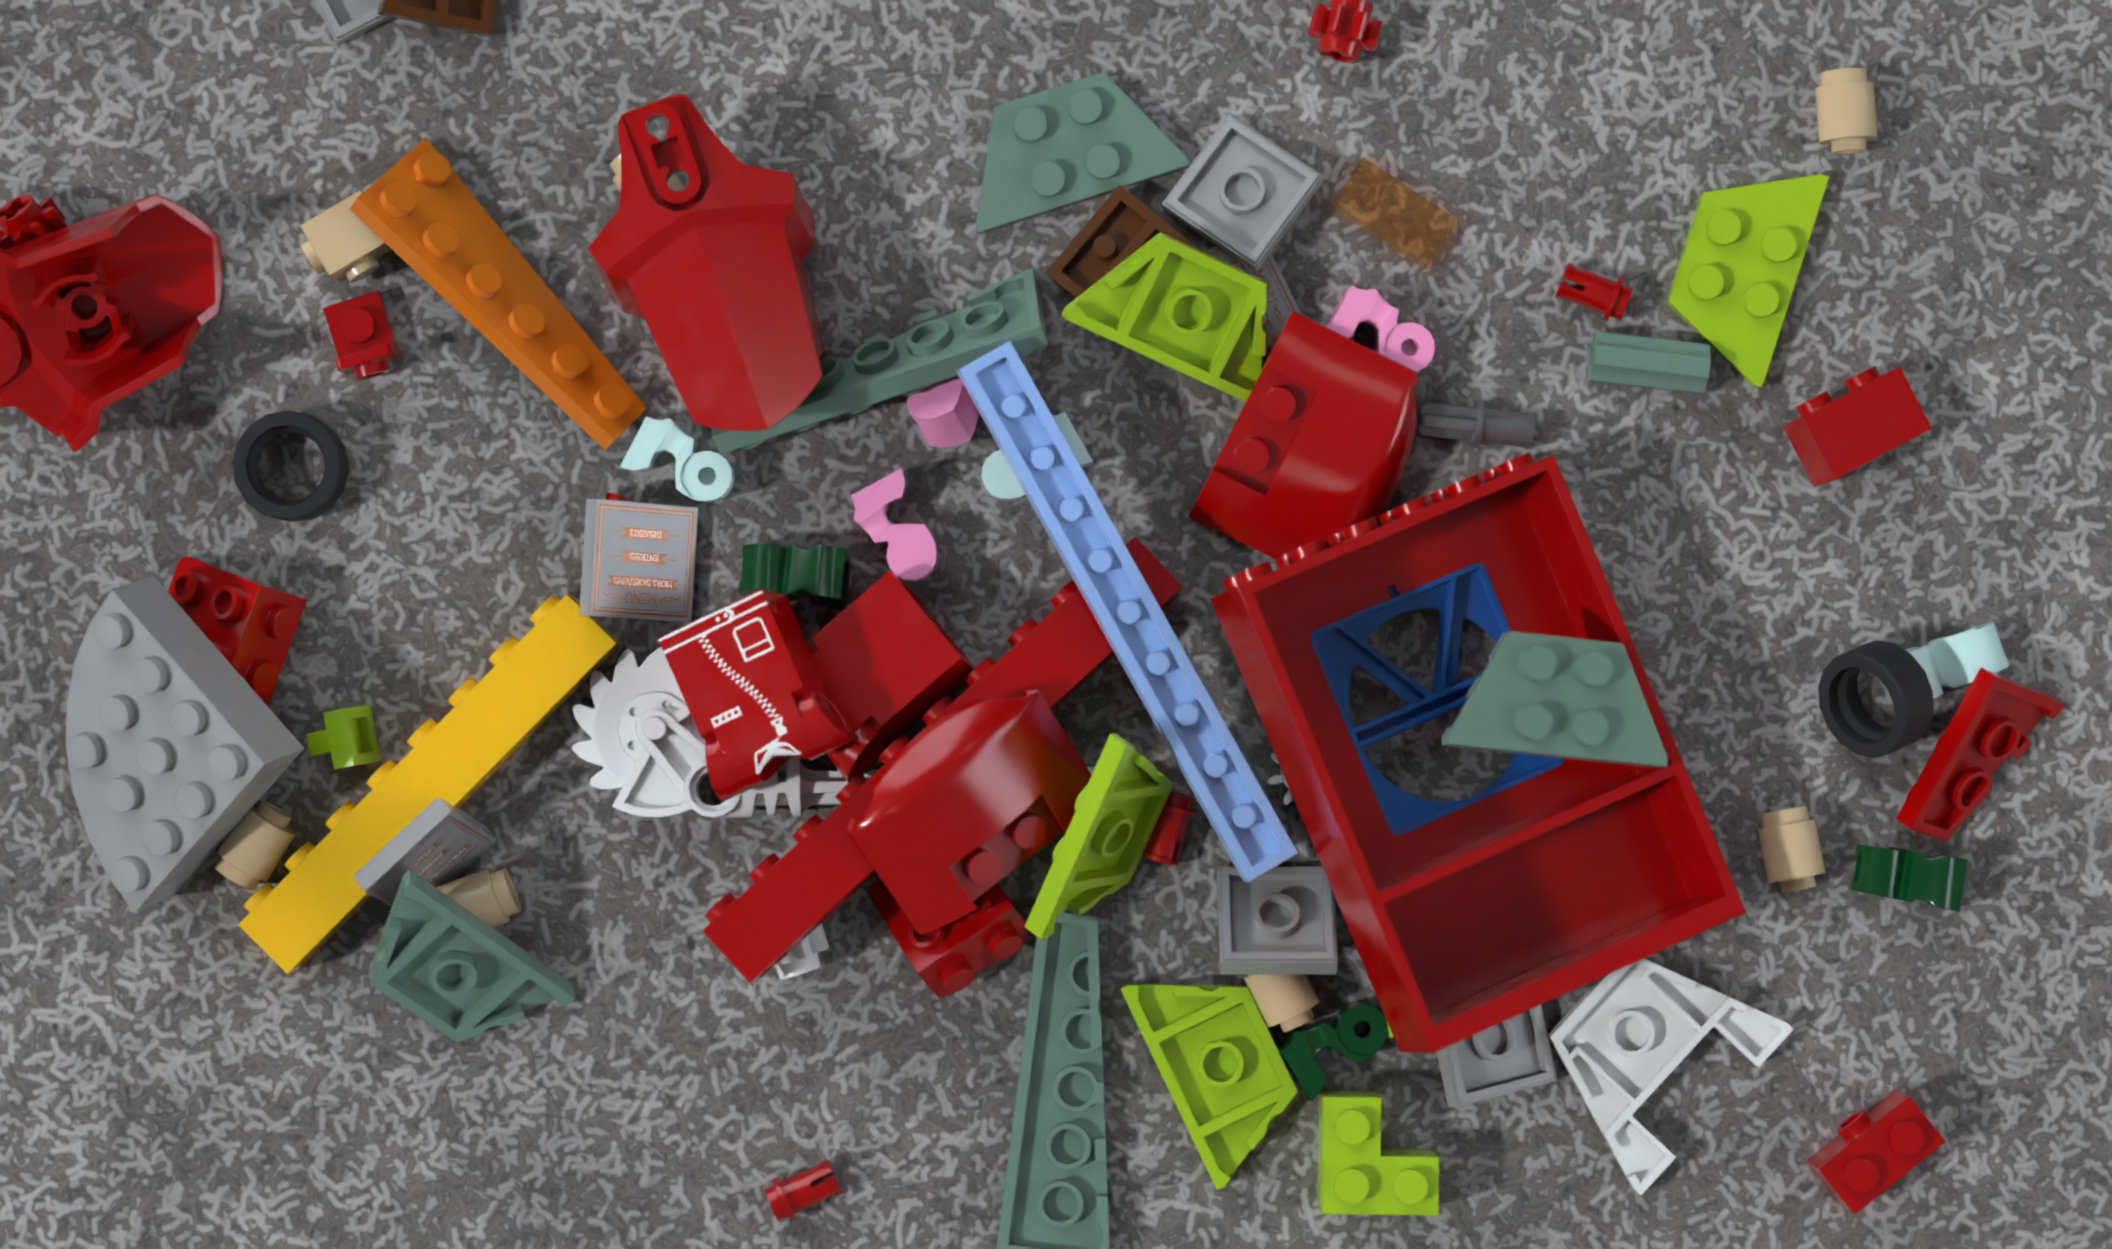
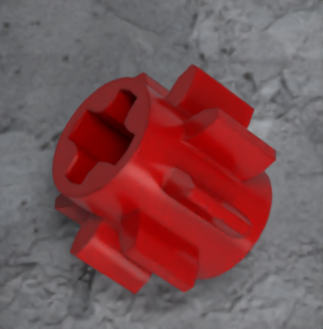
(1345, 29)
(26, 220)

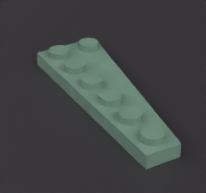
(915, 359)
(1058, 1135)

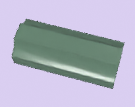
(1649, 363)

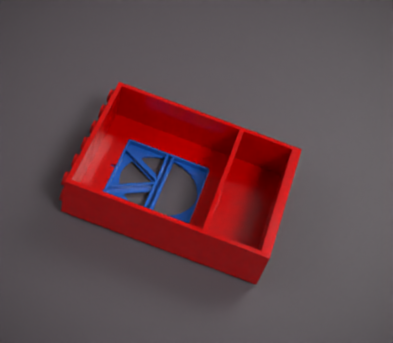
(1554, 864)

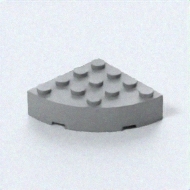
(163, 743)

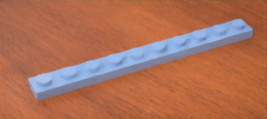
(1127, 611)

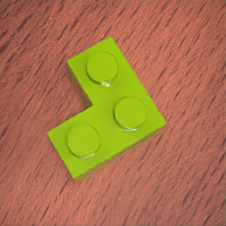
(1361, 1176)

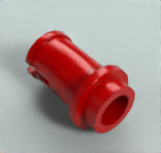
(1599, 292)
(1170, 829)
(798, 1191)

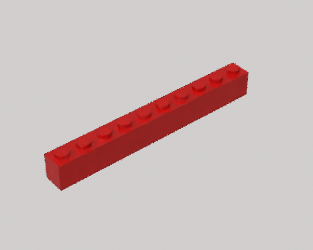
(827, 865)

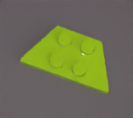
(1744, 267)
(1181, 313)
(1104, 836)
(1214, 1065)

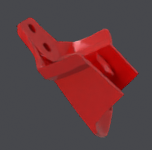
(714, 270)
(103, 311)

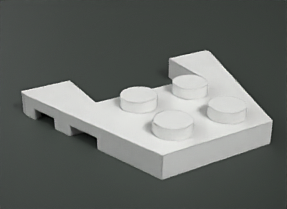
(1630, 1039)

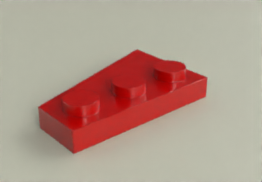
(1978, 740)

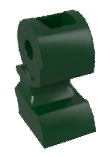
(797, 571)
(1910, 876)
(1356, 1033)

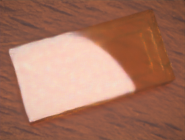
(1394, 213)

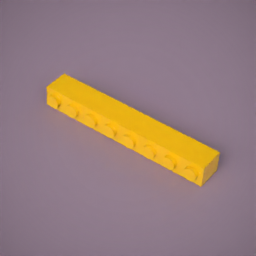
(446, 762)

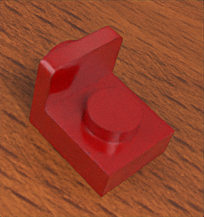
(362, 336)

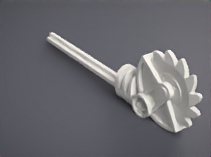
(658, 758)

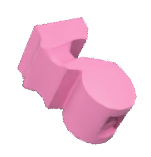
(1405, 342)
(944, 413)
(911, 547)

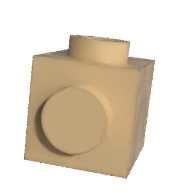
(342, 243)

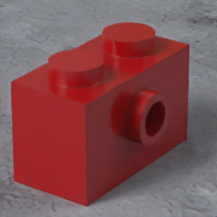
(1856, 426)
(1875, 1150)

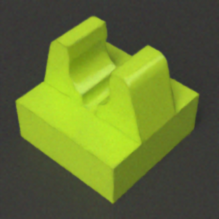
(348, 737)

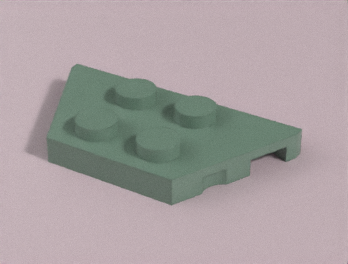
(1068, 150)
(1559, 702)
(457, 966)

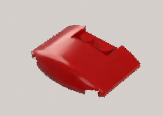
(1312, 442)
(969, 805)

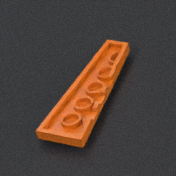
(474, 266)

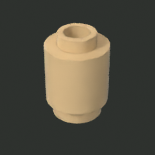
(1846, 110)
(255, 845)
(1791, 848)
(486, 895)
(1283, 998)

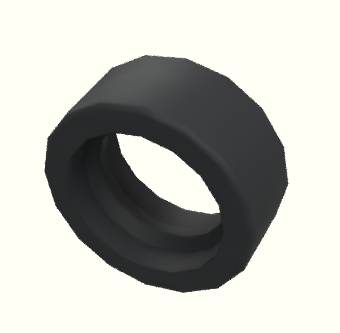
(247, 456)
(1907, 688)

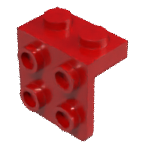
(241, 619)
(959, 950)

